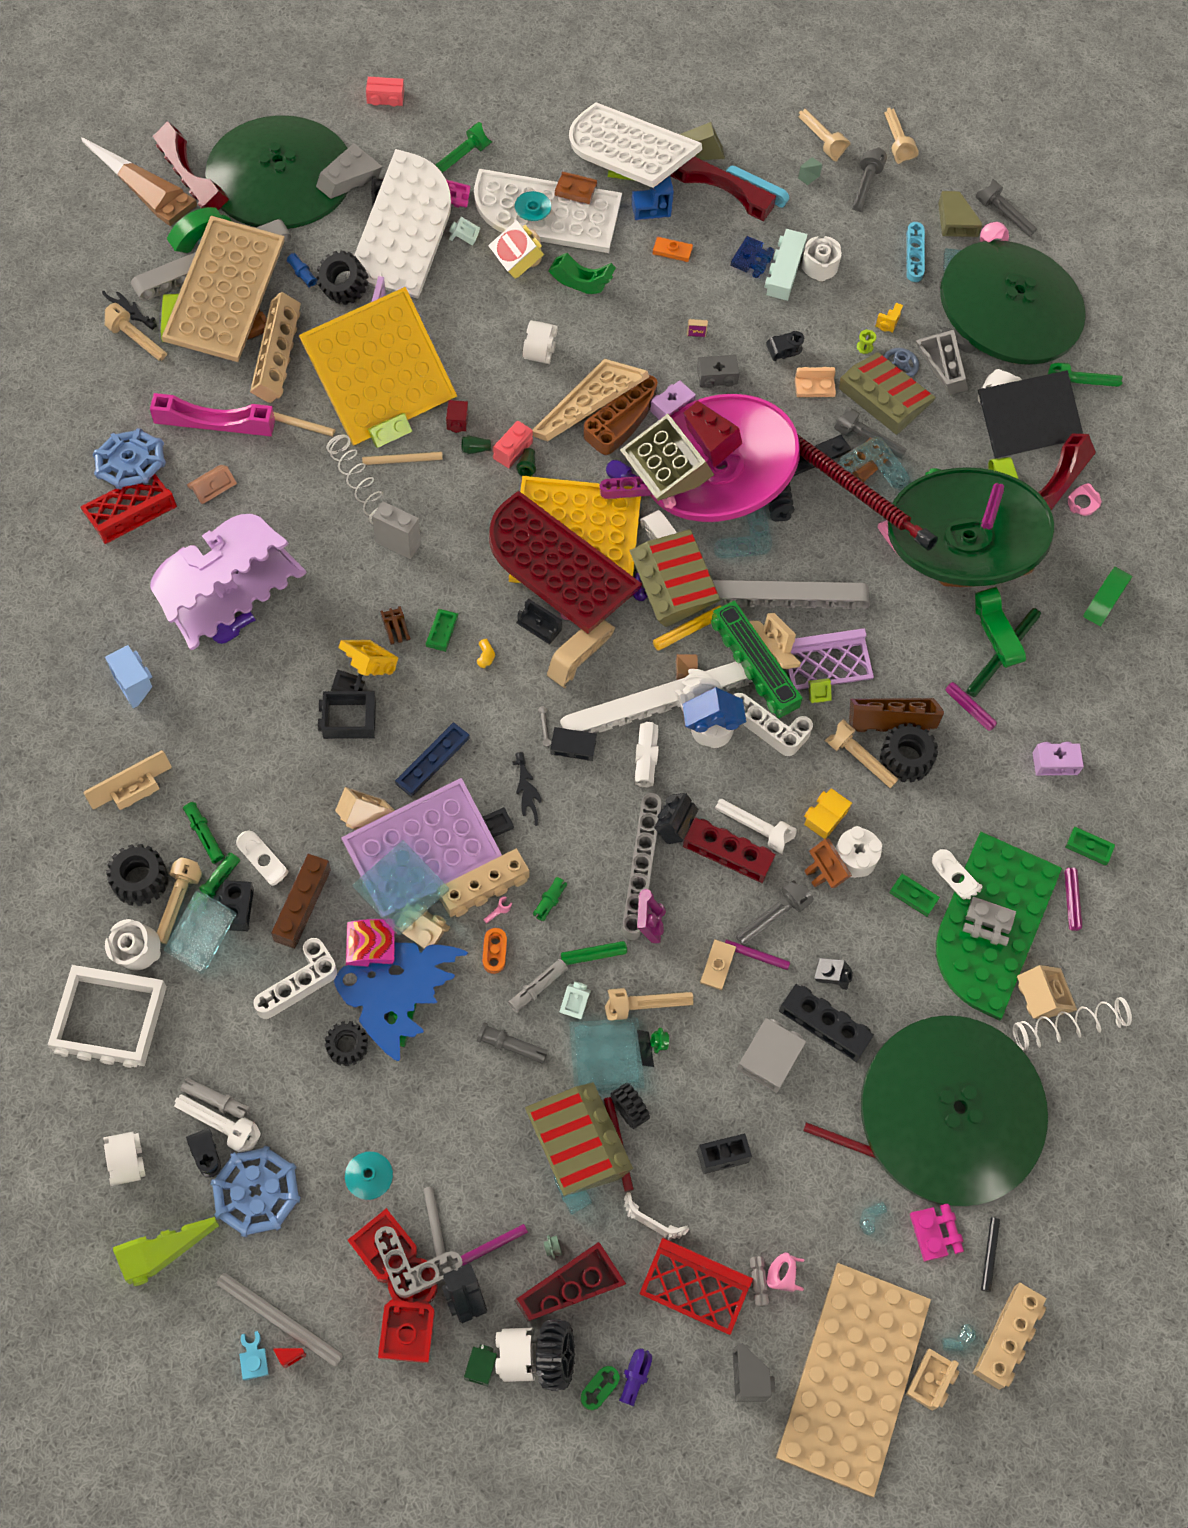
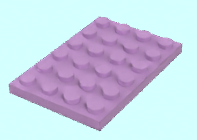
(439, 828)

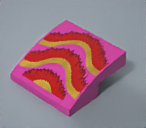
(369, 942)

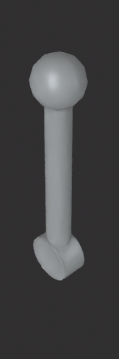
(546, 742)

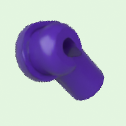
(640, 595)

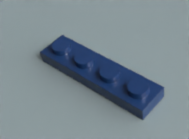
(432, 759)

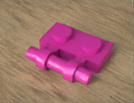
(459, 193)
(929, 1233)

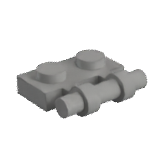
(991, 916)

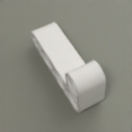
(783, 732)
(292, 982)

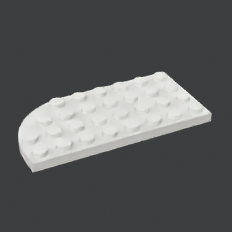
(629, 145)
(569, 221)
(405, 224)

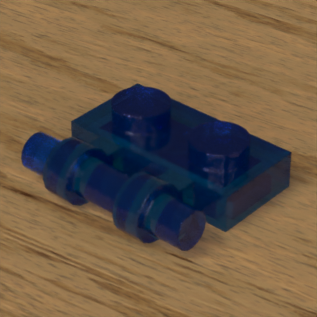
(748, 252)

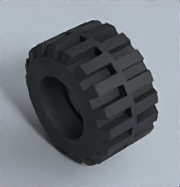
(335, 265)
(916, 739)
(145, 889)

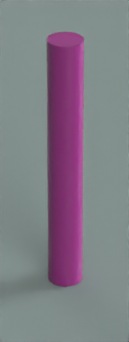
(761, 956)
(493, 1244)

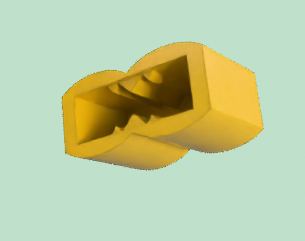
(827, 813)

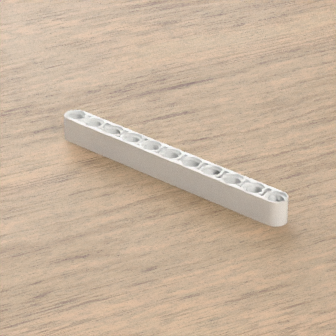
(646, 702)

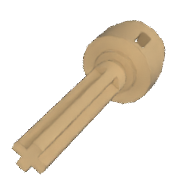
(834, 143)
(903, 147)
(120, 321)
(844, 737)
(177, 895)
(621, 1003)

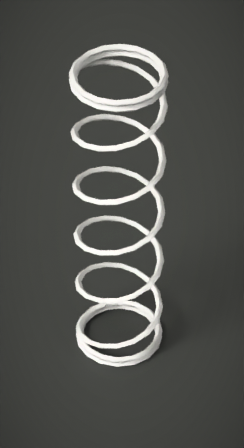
(338, 437)
(1116, 1010)

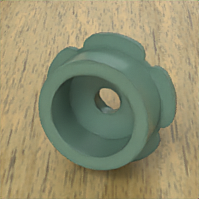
(552, 1246)

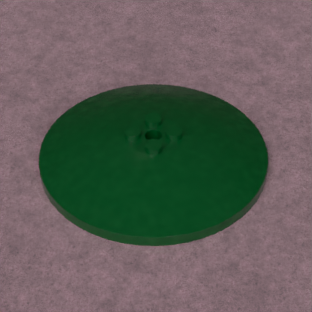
(280, 190)
(990, 313)
(953, 507)
(913, 1117)

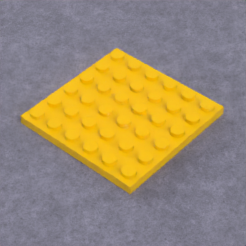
(378, 364)
(601, 522)

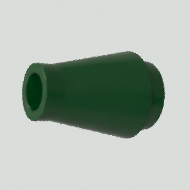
(475, 445)
(526, 464)

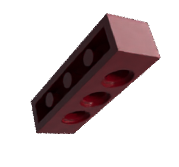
(734, 860)

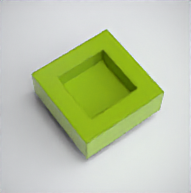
(820, 690)

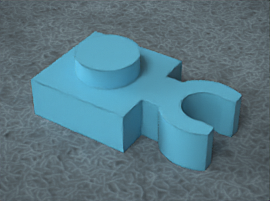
(254, 1360)

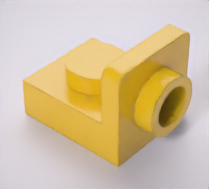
(889, 321)

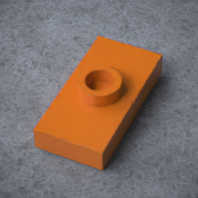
(672, 249)

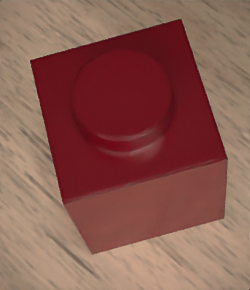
(457, 416)

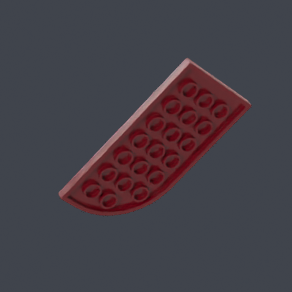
(557, 563)

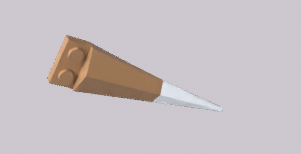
(159, 195)

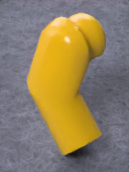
(487, 654)

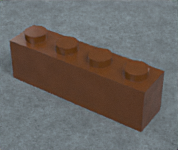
(301, 901)

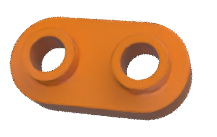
(494, 951)

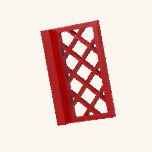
(133, 515)
(706, 1266)

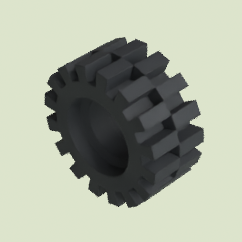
(346, 1030)
(630, 1105)

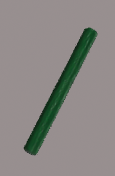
(994, 664)

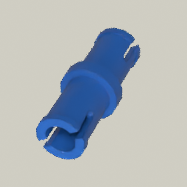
(301, 270)

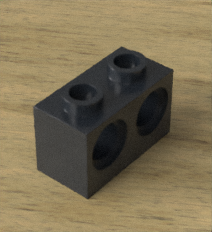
(240, 905)

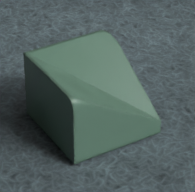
(810, 171)

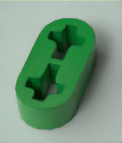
(595, 1384)

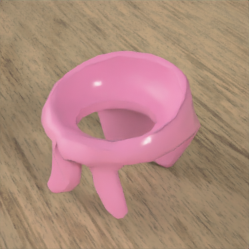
(994, 231)
(1089, 491)
(788, 1282)

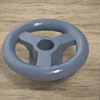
(902, 359)

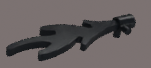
(133, 310)
(529, 790)

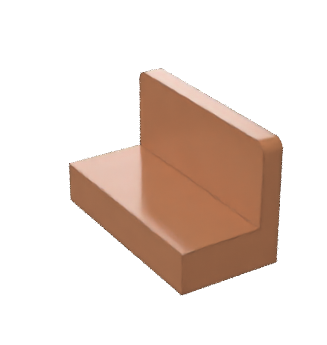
(212, 483)

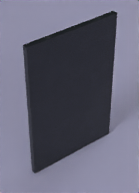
(1030, 413)

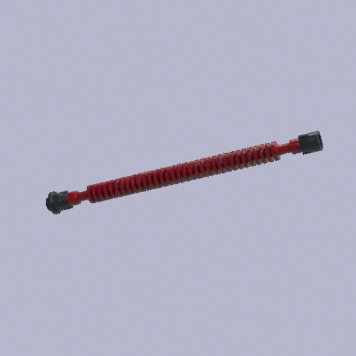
(865, 494)

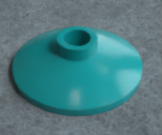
(533, 206)
(373, 1186)

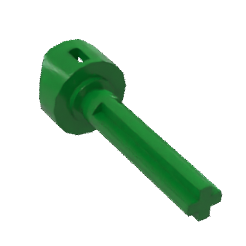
(476, 139)
(1087, 378)

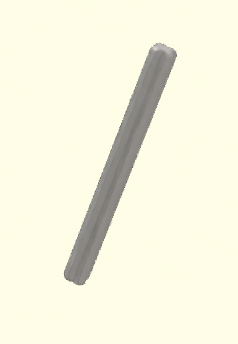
(280, 1319)

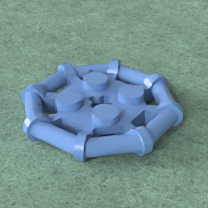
(117, 450)
(241, 1192)

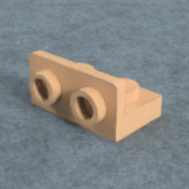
(815, 382)

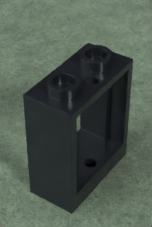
(348, 698)

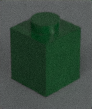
(480, 1365)

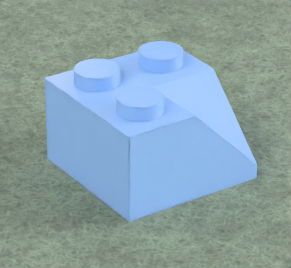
(130, 674)

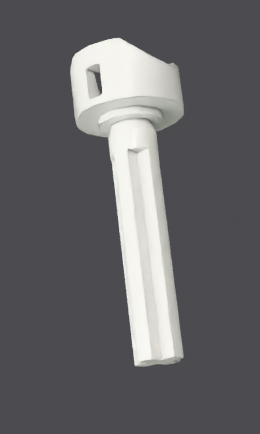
(777, 835)
(236, 1132)

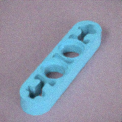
(782, 196)
(915, 252)

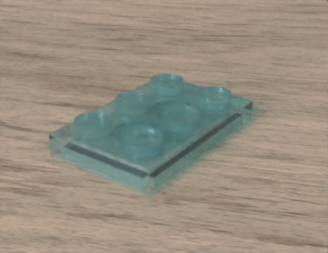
(200, 932)

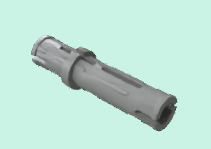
(530, 991)
(223, 1103)

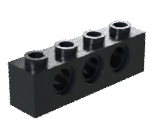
(830, 1034)

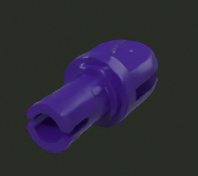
(617, 469)
(228, 632)
(636, 1375)

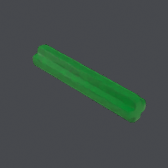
(594, 953)

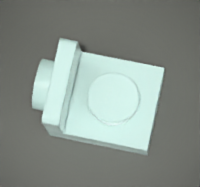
(464, 230)
(575, 1000)

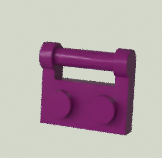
(650, 920)

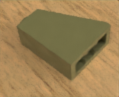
(710, 142)
(957, 216)

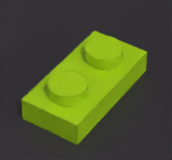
(390, 430)

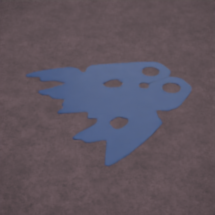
(396, 992)

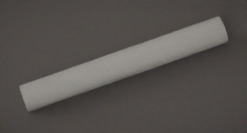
(434, 1221)

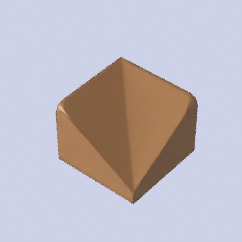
(684, 663)

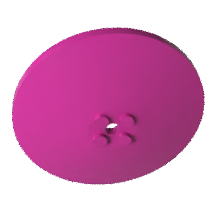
(752, 472)

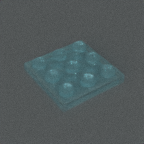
(400, 887)
(606, 1053)

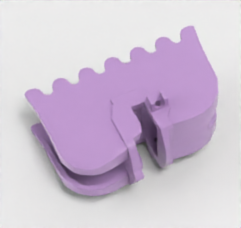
(211, 588)

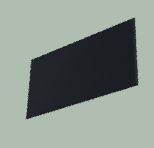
(645, 1048)

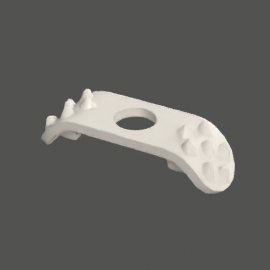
(253, 849)
(948, 867)
(670, 1232)

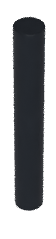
(990, 1254)

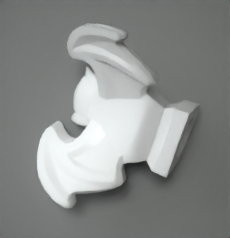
(696, 684)

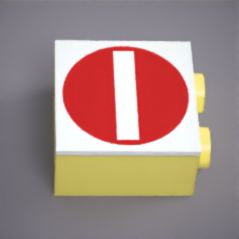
(516, 249)

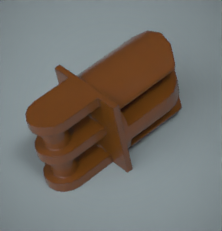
(395, 622)

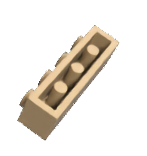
(485, 882)
(1009, 1336)

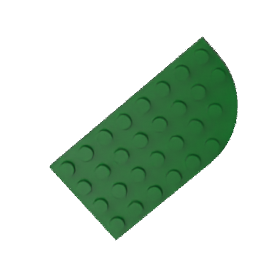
(974, 967)

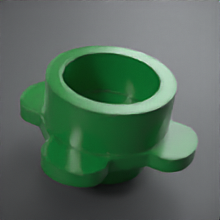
(659, 1040)

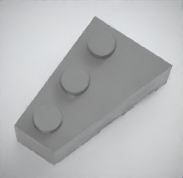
(348, 171)
(944, 360)

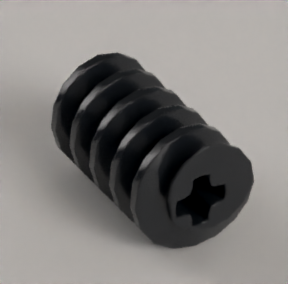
(782, 506)

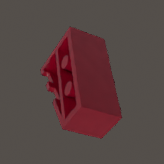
(712, 432)

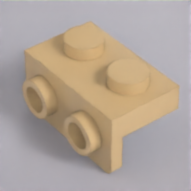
(427, 929)
(932, 1380)

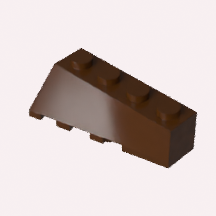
(891, 712)

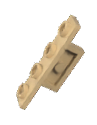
(778, 639)
(129, 784)

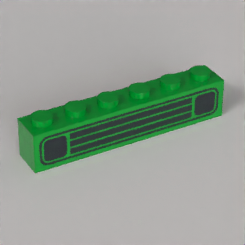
(756, 659)

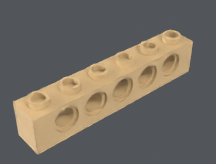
(275, 348)

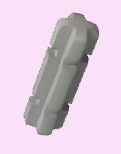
(759, 1281)

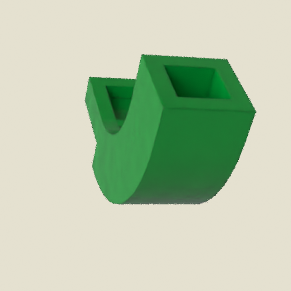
(191, 229)
(575, 276)
(1107, 596)

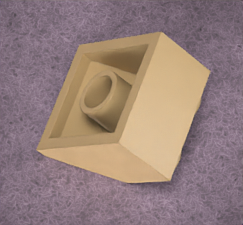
(360, 808)
(1046, 992)

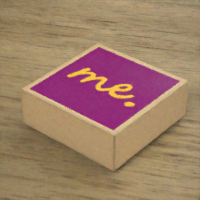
(697, 328)

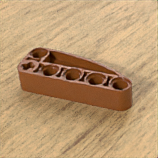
(620, 417)

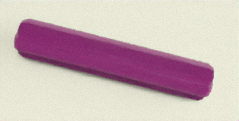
(992, 506)
(971, 706)
(1073, 899)

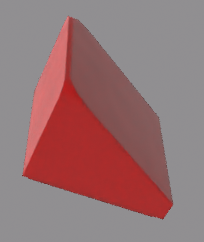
(289, 1356)

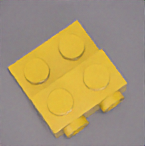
(369, 657)

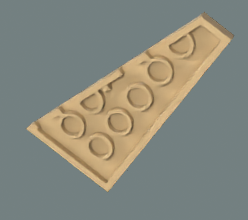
(593, 392)

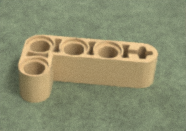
(576, 651)

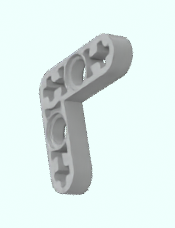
(413, 1274)

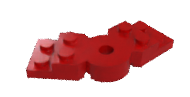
(408, 1320)

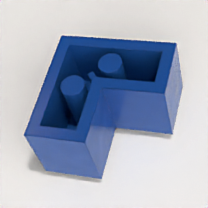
(653, 202)
(712, 709)

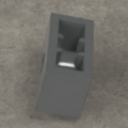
(718, 371)

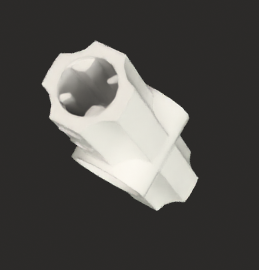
(646, 754)

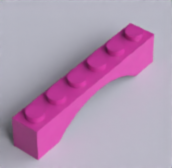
(176, 412)

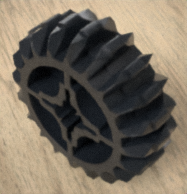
(555, 1355)

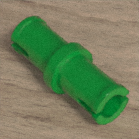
(549, 899)

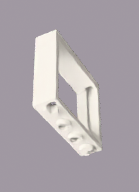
(113, 979)

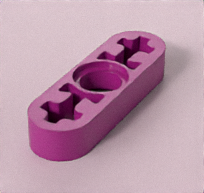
(613, 483)

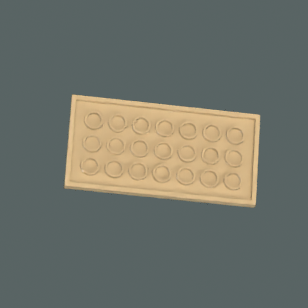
(223, 289)
(854, 1380)

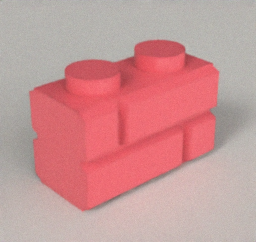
(385, 91)
(512, 444)

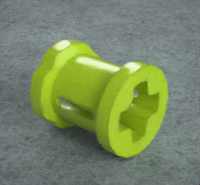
(871, 339)

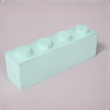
(786, 264)

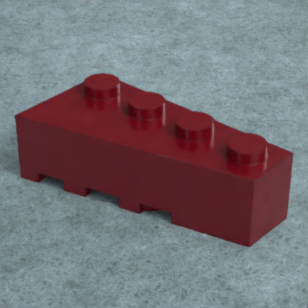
(578, 1280)

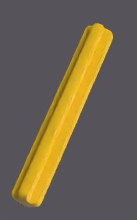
(684, 630)

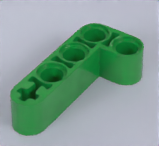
(997, 627)

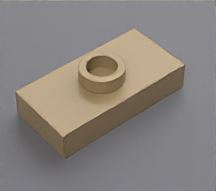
(718, 964)

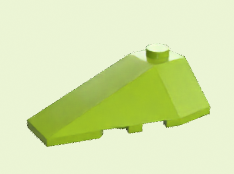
(146, 1257)

